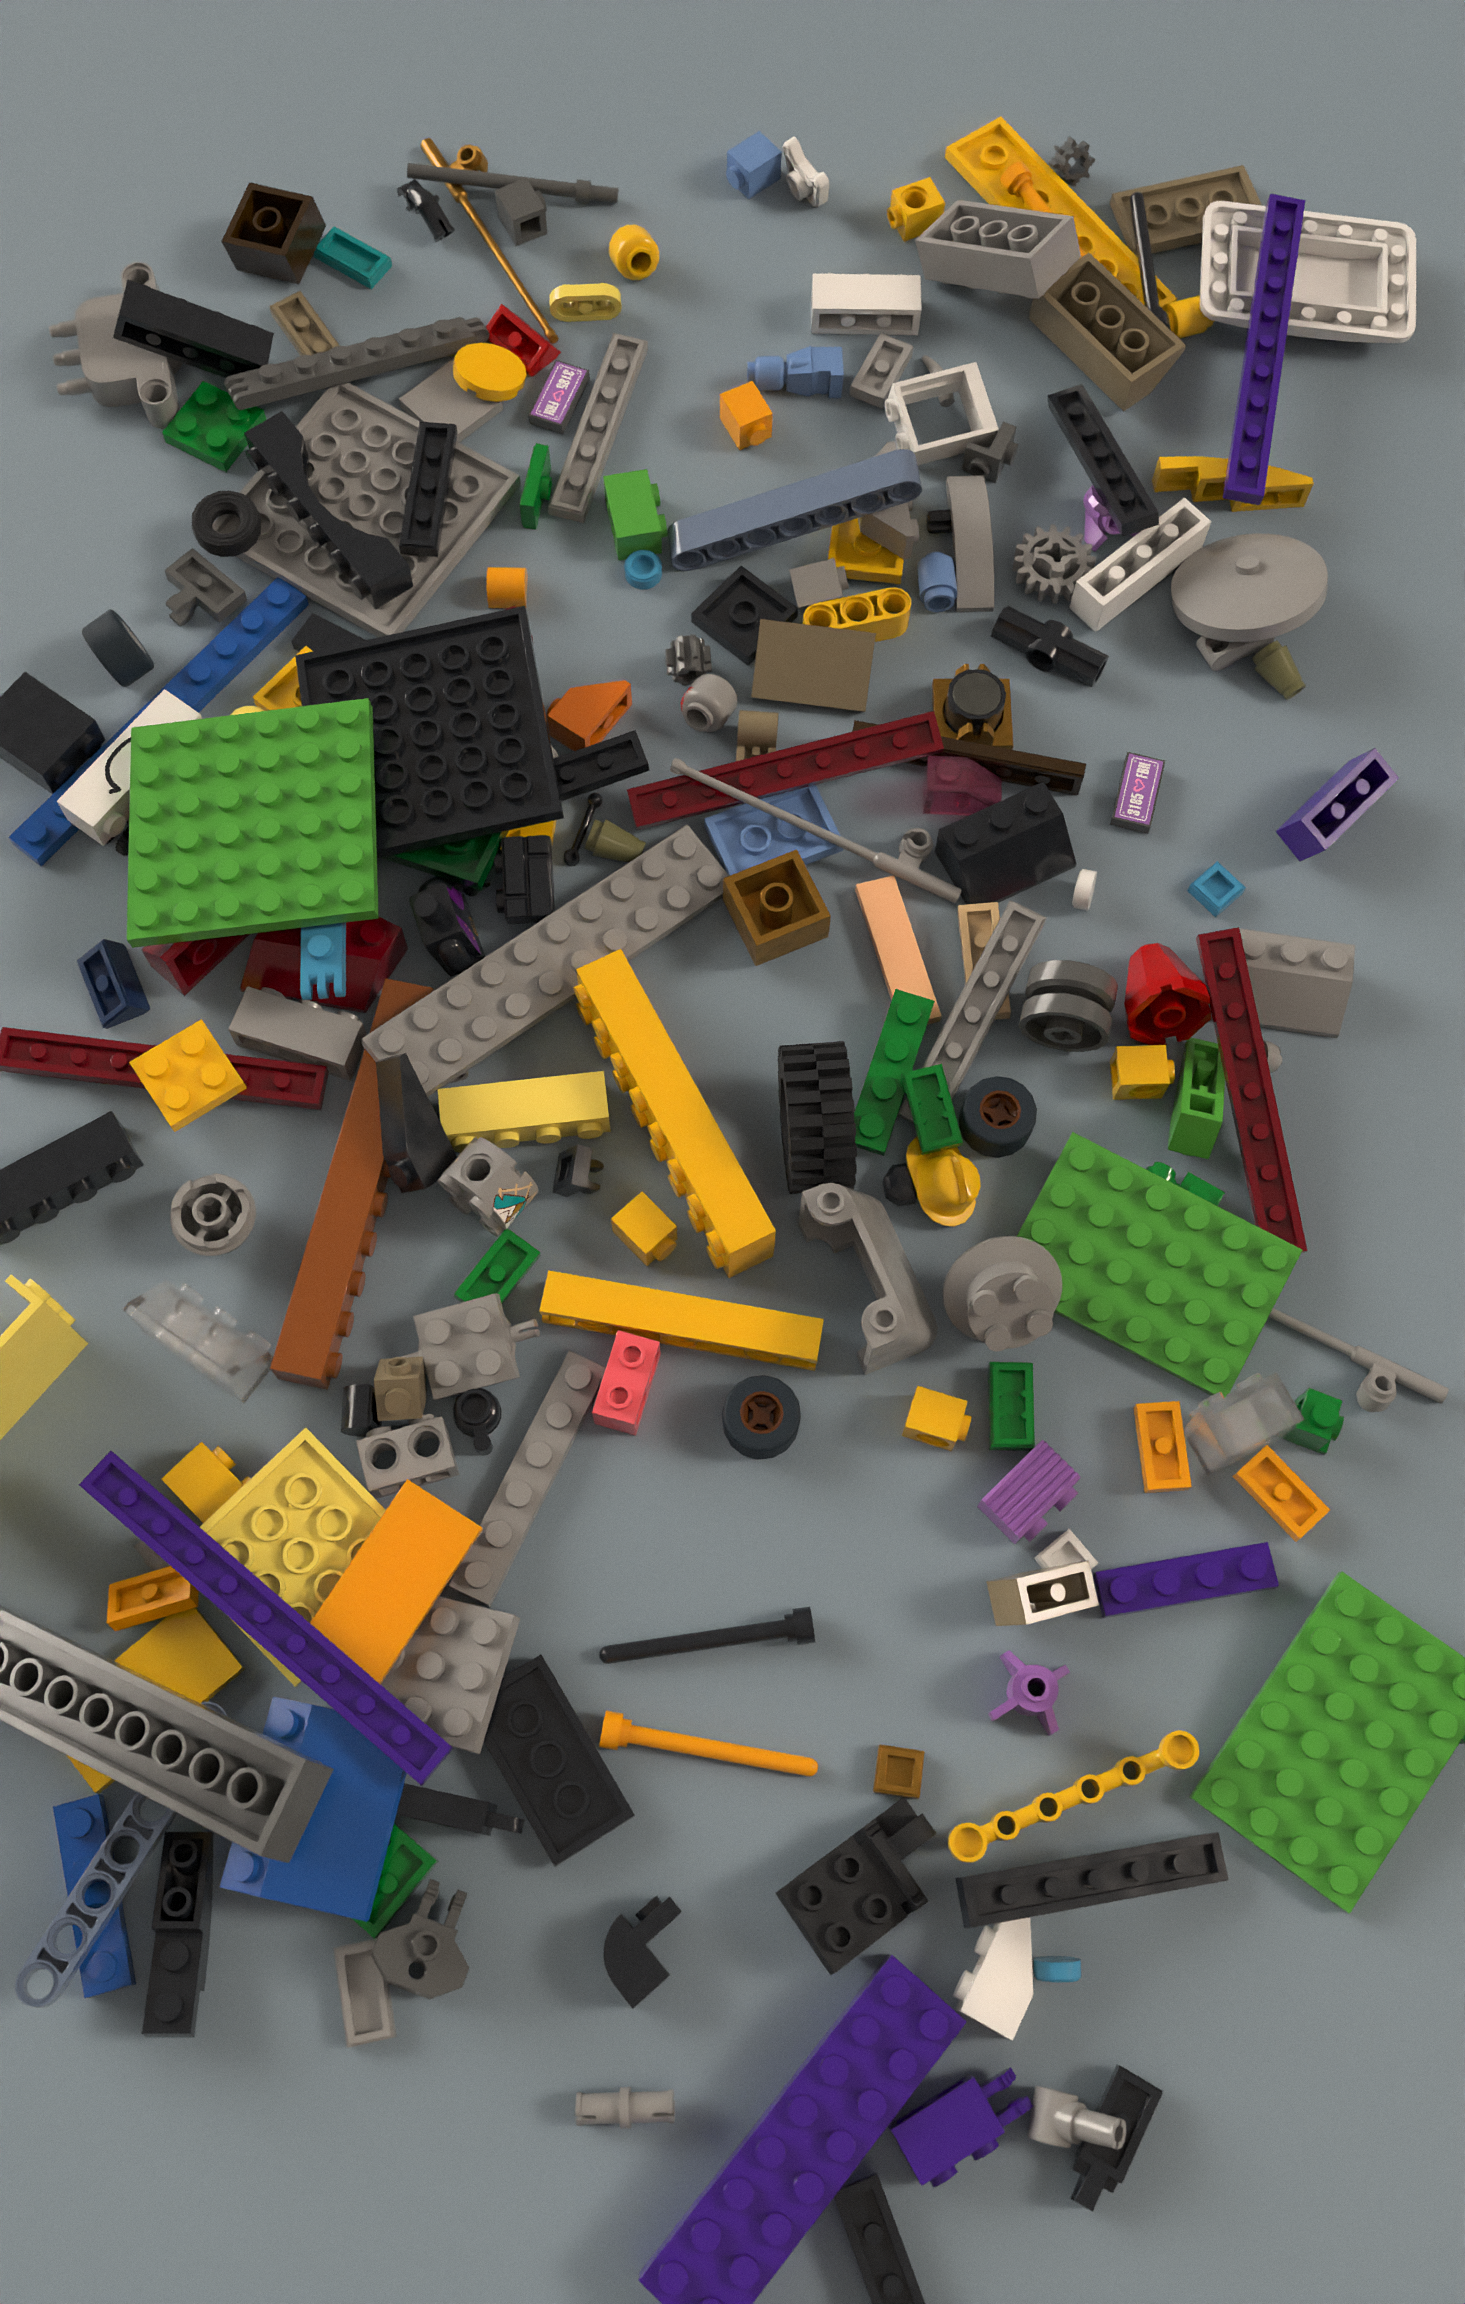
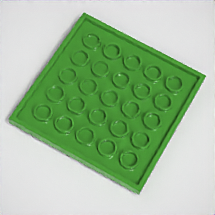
(252, 823)

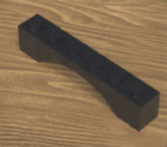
(369, 560)

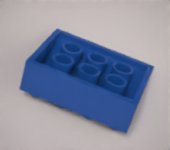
(349, 1830)

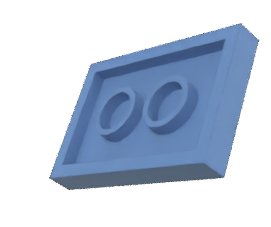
(751, 836)

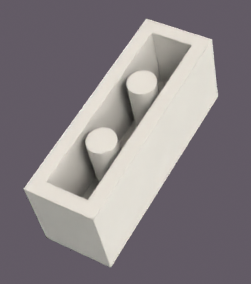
(865, 304)

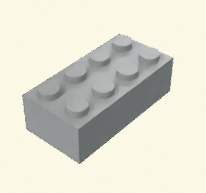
(998, 248)

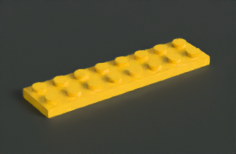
(994, 147)

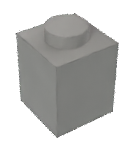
(818, 582)

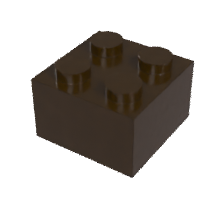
(274, 233)

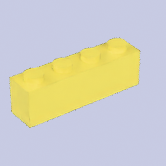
(526, 1110)

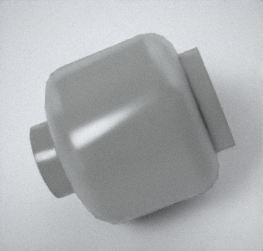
(708, 703)

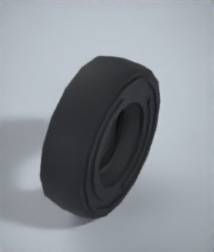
(230, 543)

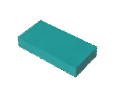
(352, 257)

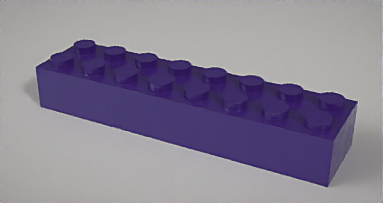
(805, 2143)

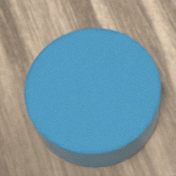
(643, 569)
(1057, 1968)

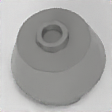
(212, 1215)

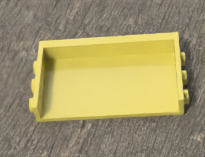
(33, 1351)

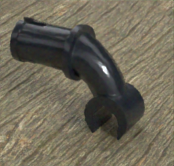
(429, 208)

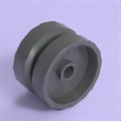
(1068, 1005)

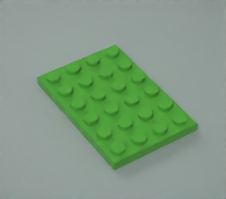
(1157, 1265)
(1340, 1742)

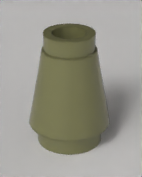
(1278, 669)
(613, 842)

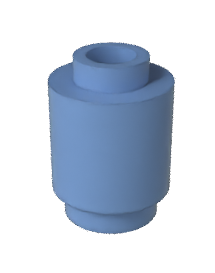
(937, 582)

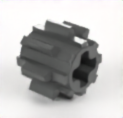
(1080, 155)
(687, 659)

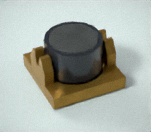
(974, 707)

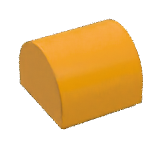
(506, 587)

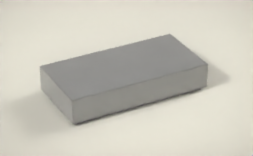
(363, 1995)

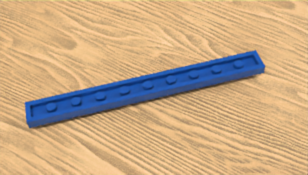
(194, 685)

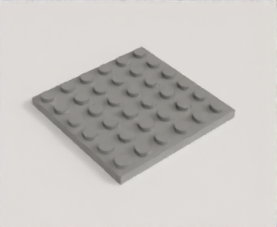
(362, 476)

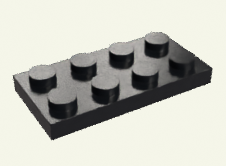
(552, 1763)

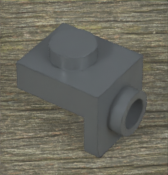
(990, 461)

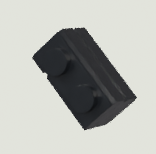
(526, 879)

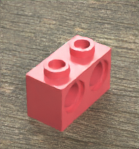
(626, 1382)

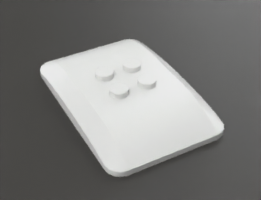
(1349, 276)

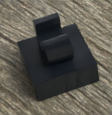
(573, 1171)

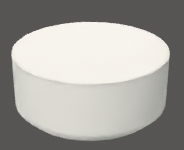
(1084, 889)

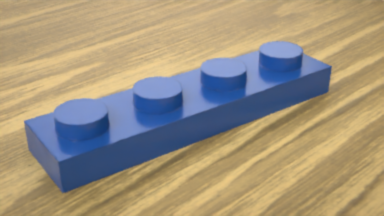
(81, 1832)

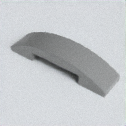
(971, 543)

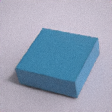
(1216, 889)

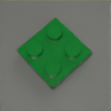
(212, 427)

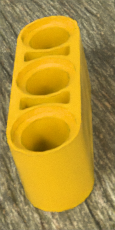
(867, 607)

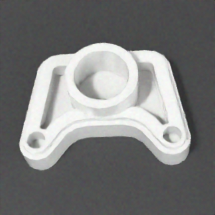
(802, 176)

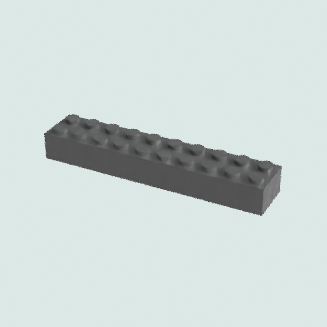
(157, 1740)

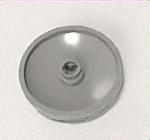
(1249, 587)

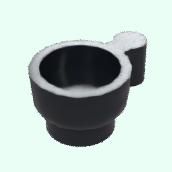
(477, 1416)

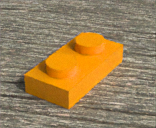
(1162, 1447)
(1281, 1493)
(149, 1598)

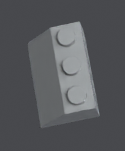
(1299, 981)

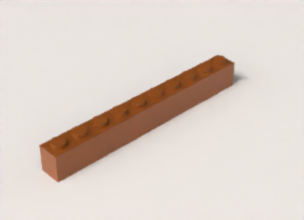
(342, 1225)

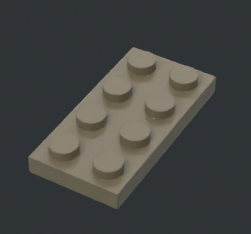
(1178, 206)

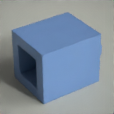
(753, 165)

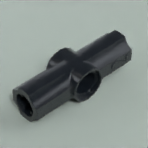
(1049, 646)

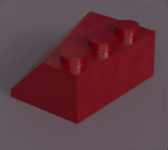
(372, 955)

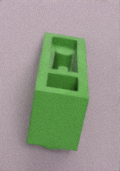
(1198, 1100)

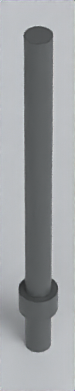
(581, 190)

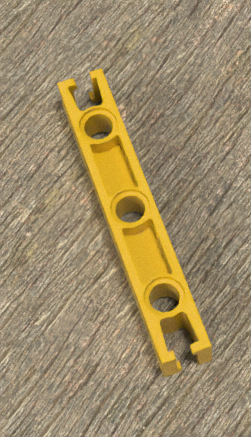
(682, 1320)

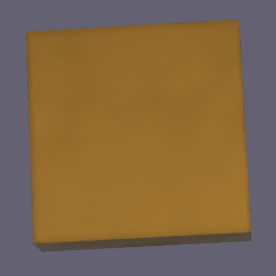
(898, 1771)

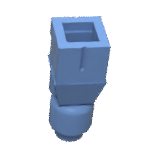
(804, 372)

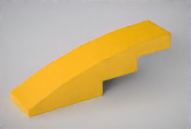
(1207, 477)

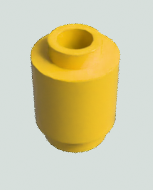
(1187, 317)

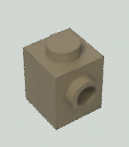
(400, 1388)

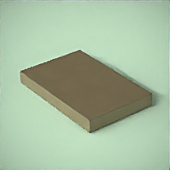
(813, 665)

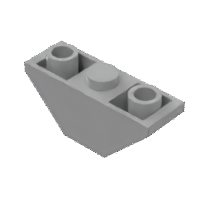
(893, 525)

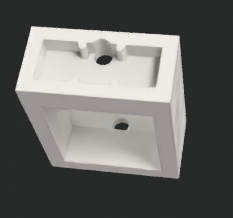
(969, 384)

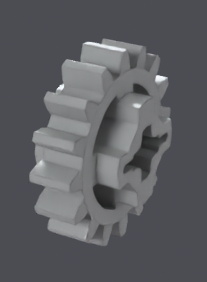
(1052, 562)

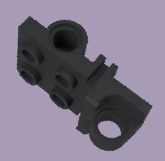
(859, 1887)

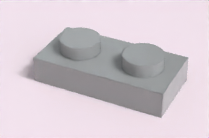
(880, 370)

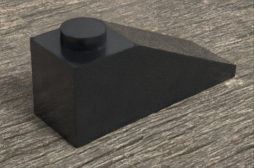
(410, 1129)

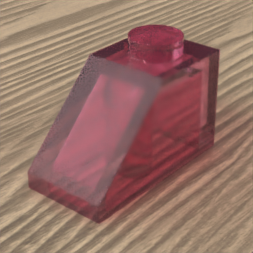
(958, 786)

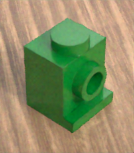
(1320, 1421)

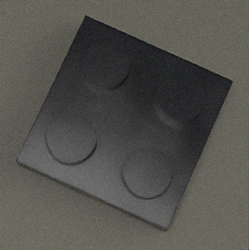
(735, 611)

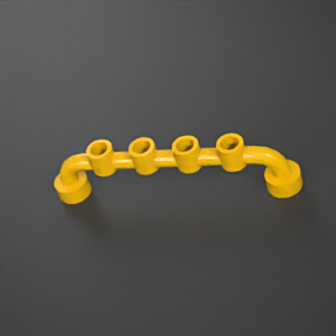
(1176, 1750)

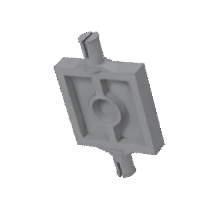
(469, 1345)

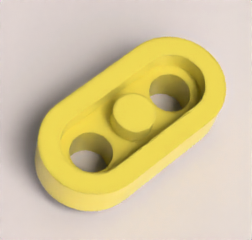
(585, 302)

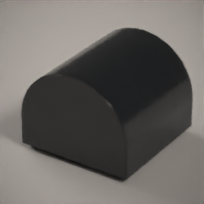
(359, 1410)

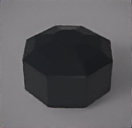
(899, 1185)

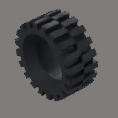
(816, 1115)

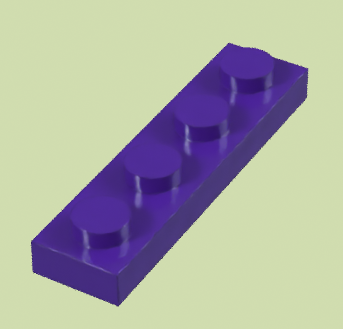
(1185, 1580)

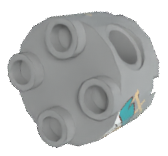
(488, 1184)

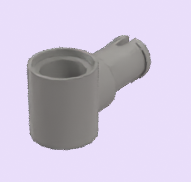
(1062, 2120)

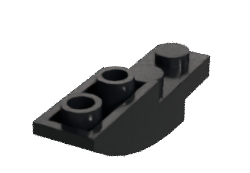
(181, 1935)

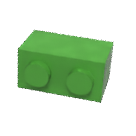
(633, 513)

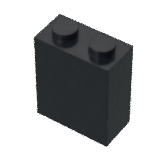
(45, 733)

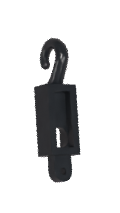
(454, 1811)

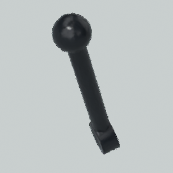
(571, 856)

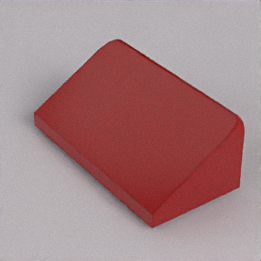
(517, 336)

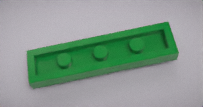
(893, 1055)

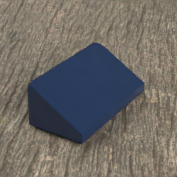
(113, 983)

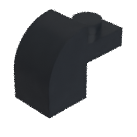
(627, 1956)

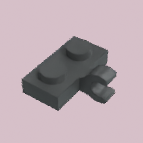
(201, 586)

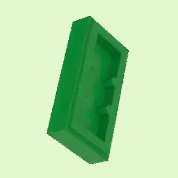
(536, 486)
(931, 1109)
(1011, 1406)

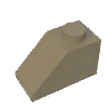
(1042, 1594)

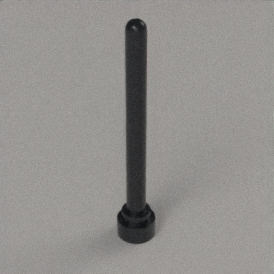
(1145, 258)
(794, 1627)

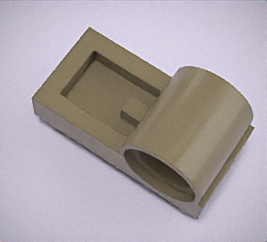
(756, 733)

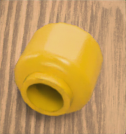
(634, 252)

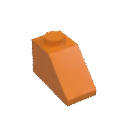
(588, 713)

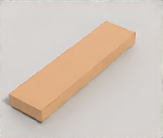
(895, 940)

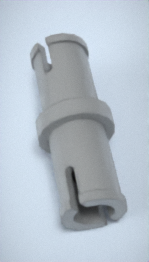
(625, 2107)

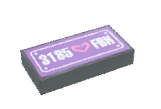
(559, 396)
(1137, 792)

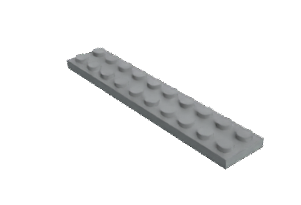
(538, 968)

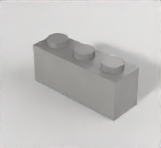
(298, 1031)

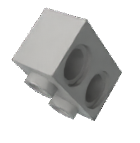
(408, 1462)

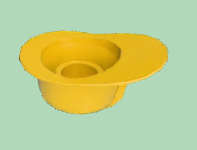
(944, 1184)

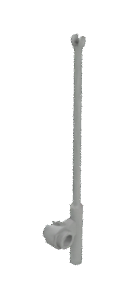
(913, 847)
(1379, 1385)

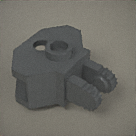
(426, 1944)

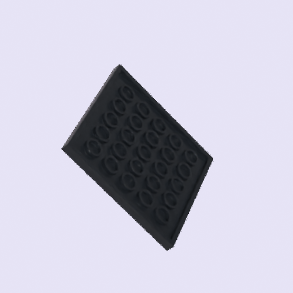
(453, 727)

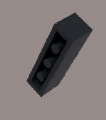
(190, 332)
(64, 1174)

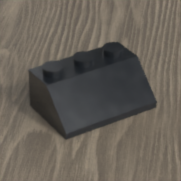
(1006, 847)

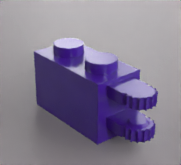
(955, 2126)

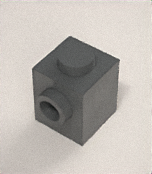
(521, 211)

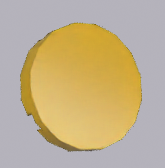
(489, 371)

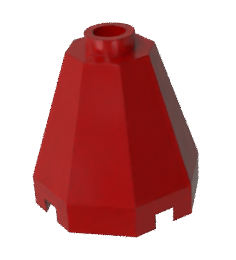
(1163, 997)

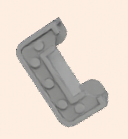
(900, 1318)

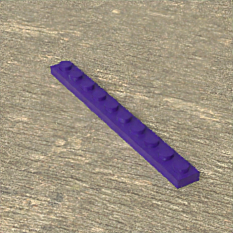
(1264, 350)
(267, 1618)

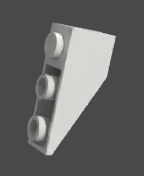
(1002, 1979)

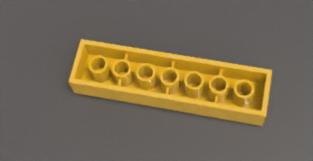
(675, 1115)

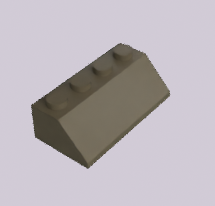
(1106, 332)

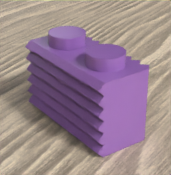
(1030, 1492)

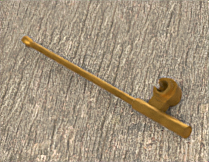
(472, 158)

